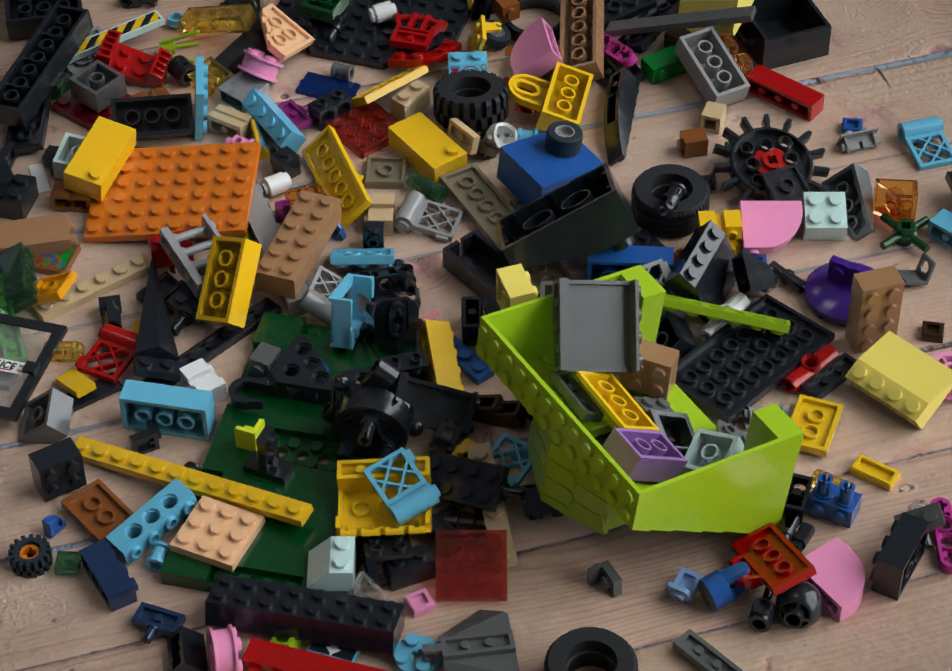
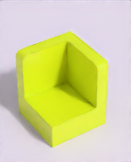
(246, 436)

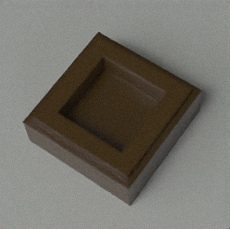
(932, 332)

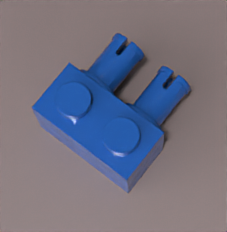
(834, 502)

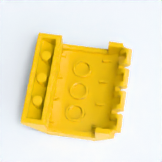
(361, 508)

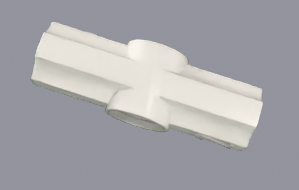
(737, 301)

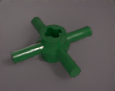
(904, 232)

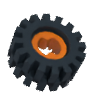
(30, 566)

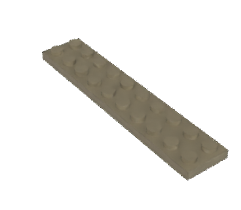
(486, 205)

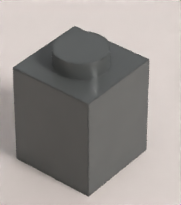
(263, 359)

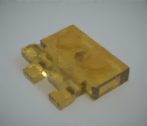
(216, 75)

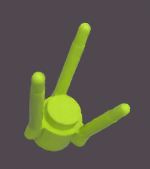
(168, 45)

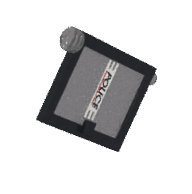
(24, 356)

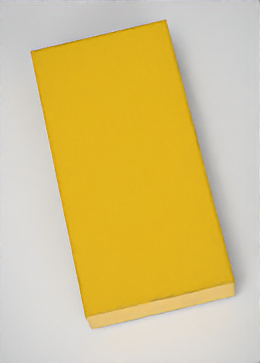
(75, 383)
(874, 472)

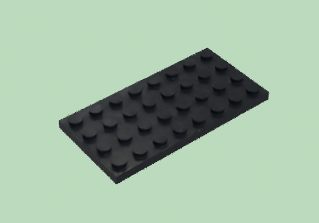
(745, 364)

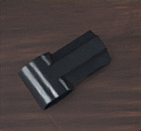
(110, 310)

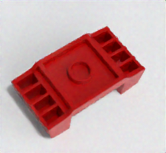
(135, 65)

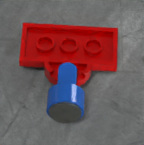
(762, 559)

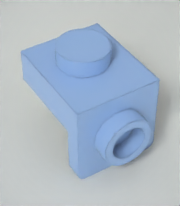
(685, 585)

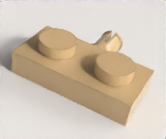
(463, 136)

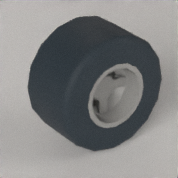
(563, 139)

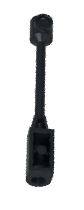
(762, 608)

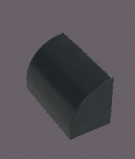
(186, 650)

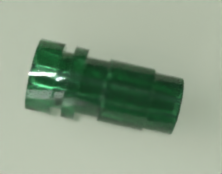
(431, 190)

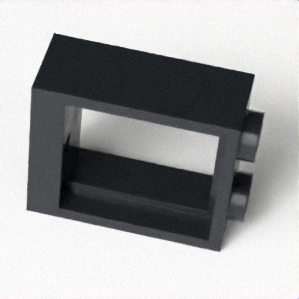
(679, 425)

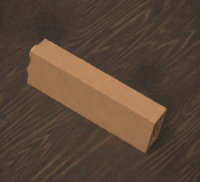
(40, 234)

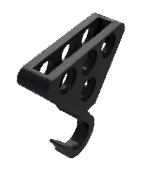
(289, 379)

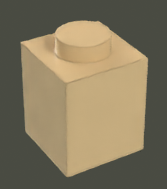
(713, 117)

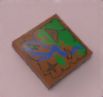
(56, 262)

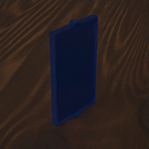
(318, 85)

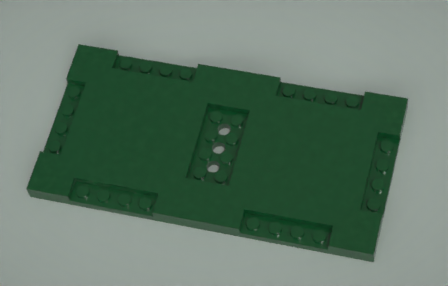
(280, 547)

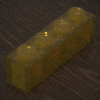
(218, 19)

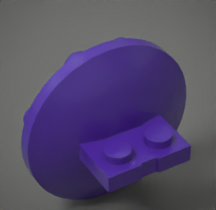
(830, 289)

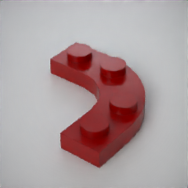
(417, 59)

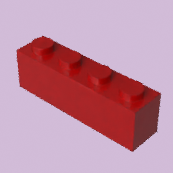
(785, 93)

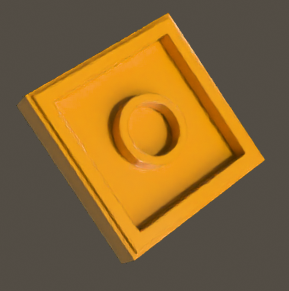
(54, 287)

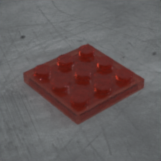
(364, 128)
(471, 565)

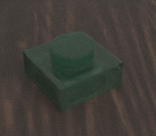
(67, 563)

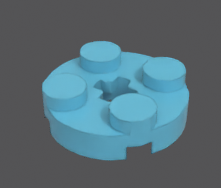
(410, 647)

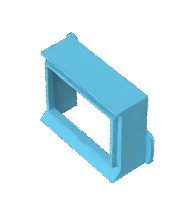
(345, 314)

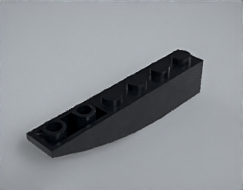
(619, 113)

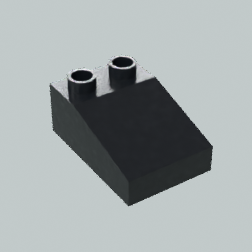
(569, 222)

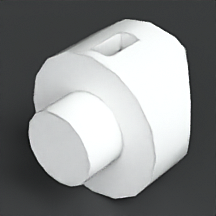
(501, 134)

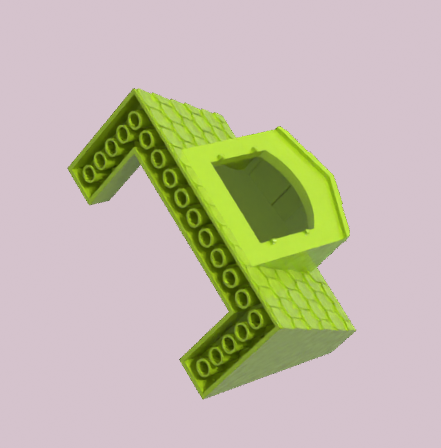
(587, 483)

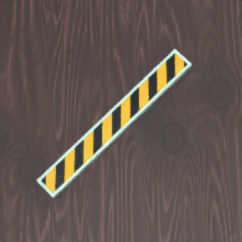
(129, 30)

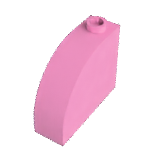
(535, 50)
(768, 224)
(838, 578)

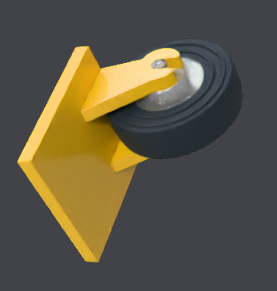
(488, 34)

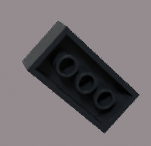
(156, 116)

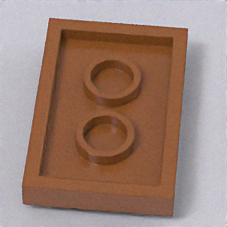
(96, 509)

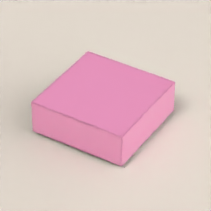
(419, 602)

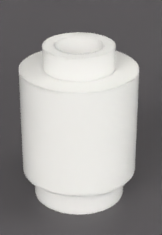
(382, 12)
(276, 184)

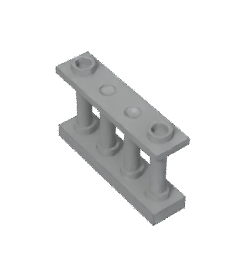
(179, 254)

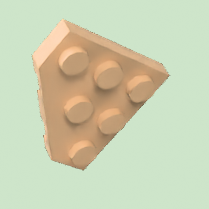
(282, 34)

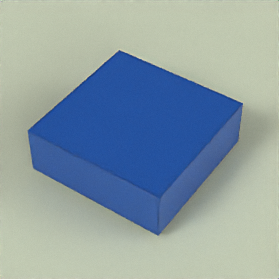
(851, 124)

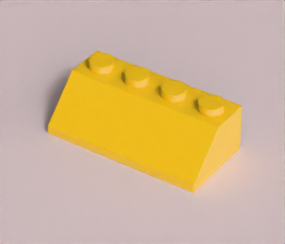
(614, 401)

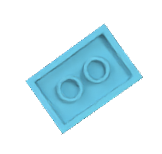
(362, 257)

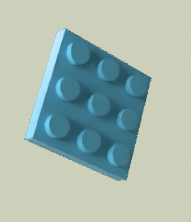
(201, 98)

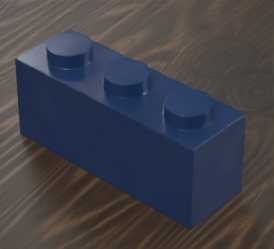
(109, 575)

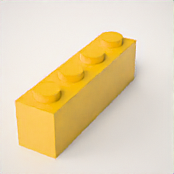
(437, 342)

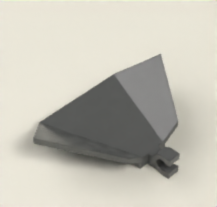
(476, 644)

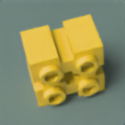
(728, 222)

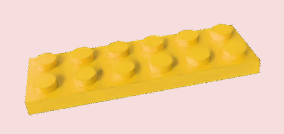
(337, 174)

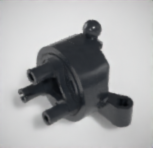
(369, 417)

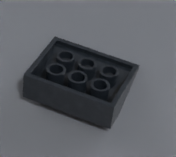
(704, 268)

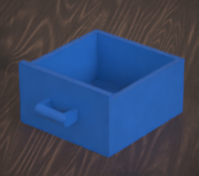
(533, 171)

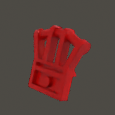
(414, 38)

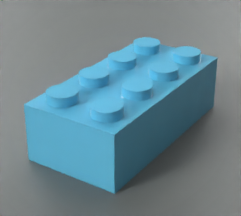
(172, 408)

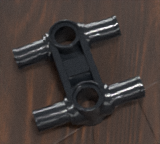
(399, 277)

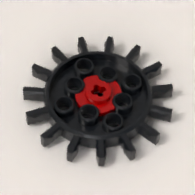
(765, 159)

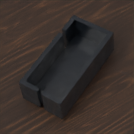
(477, 263)

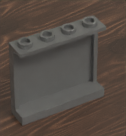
(596, 326)

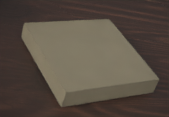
(385, 172)

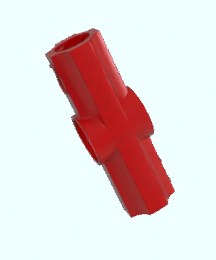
(809, 367)

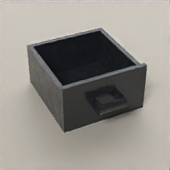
(785, 32)

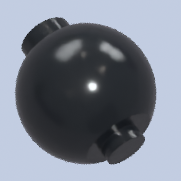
(800, 606)

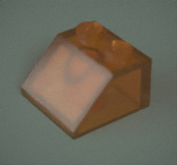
(895, 198)

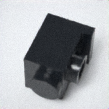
(373, 234)

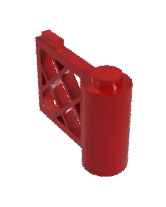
(119, 343)

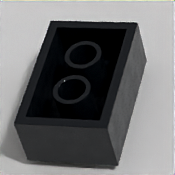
(899, 555)

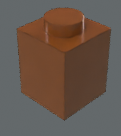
(506, 9)
(693, 143)

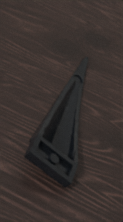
(155, 347)

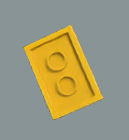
(818, 422)

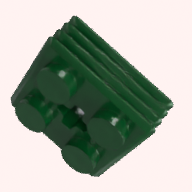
(323, 9)

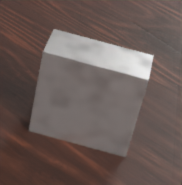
(238, 87)

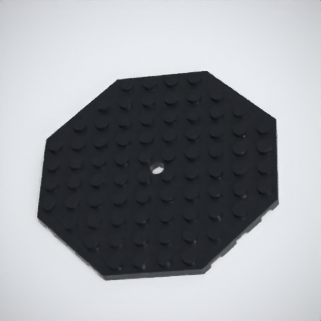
(368, 42)

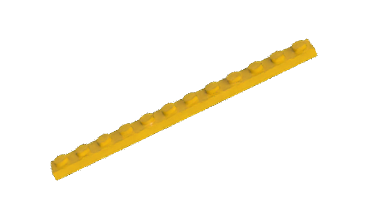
(200, 483)

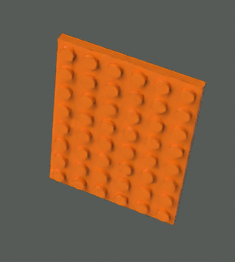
(174, 190)

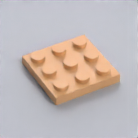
(217, 533)

